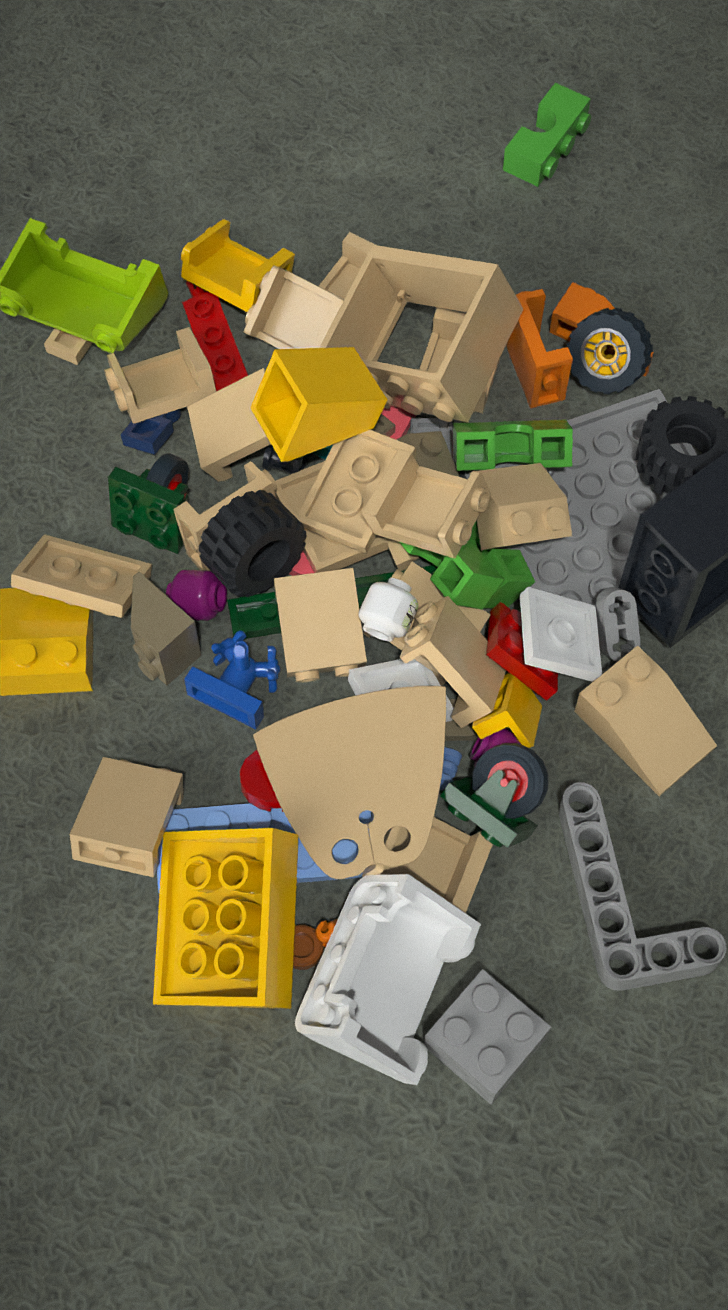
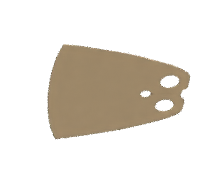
(358, 756)

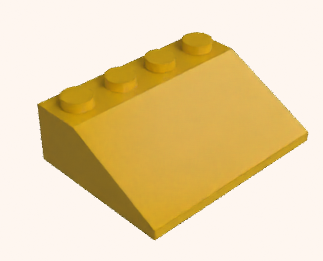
(44, 645)
(226, 918)

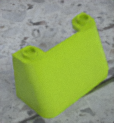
(79, 292)

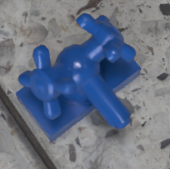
(230, 691)

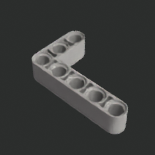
(614, 906)

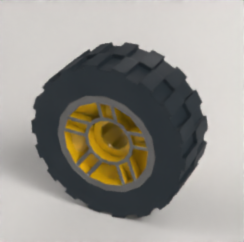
(611, 371)

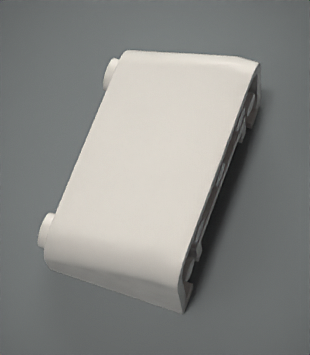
(382, 973)

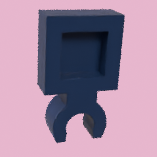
(150, 433)

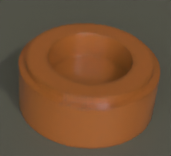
(307, 948)

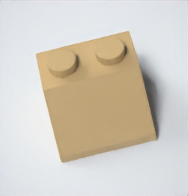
(522, 507)

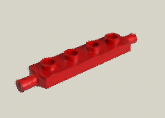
(214, 336)

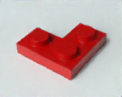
(507, 650)

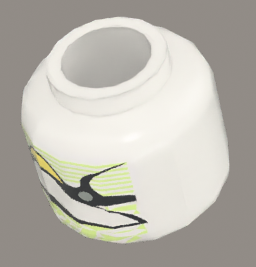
(388, 609)

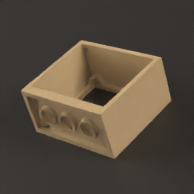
(401, 276)

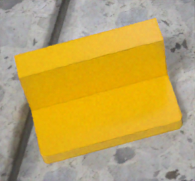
(514, 707)

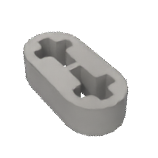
(609, 625)

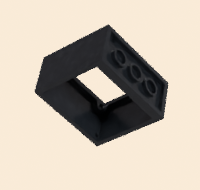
(682, 555)

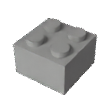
(486, 1036)

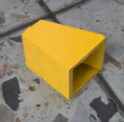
(316, 399)

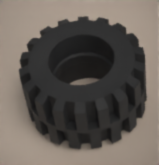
(680, 422)
(252, 543)

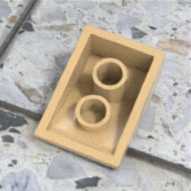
(645, 720)

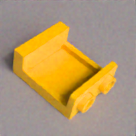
(228, 267)

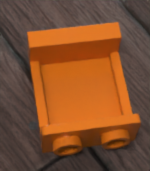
(541, 373)

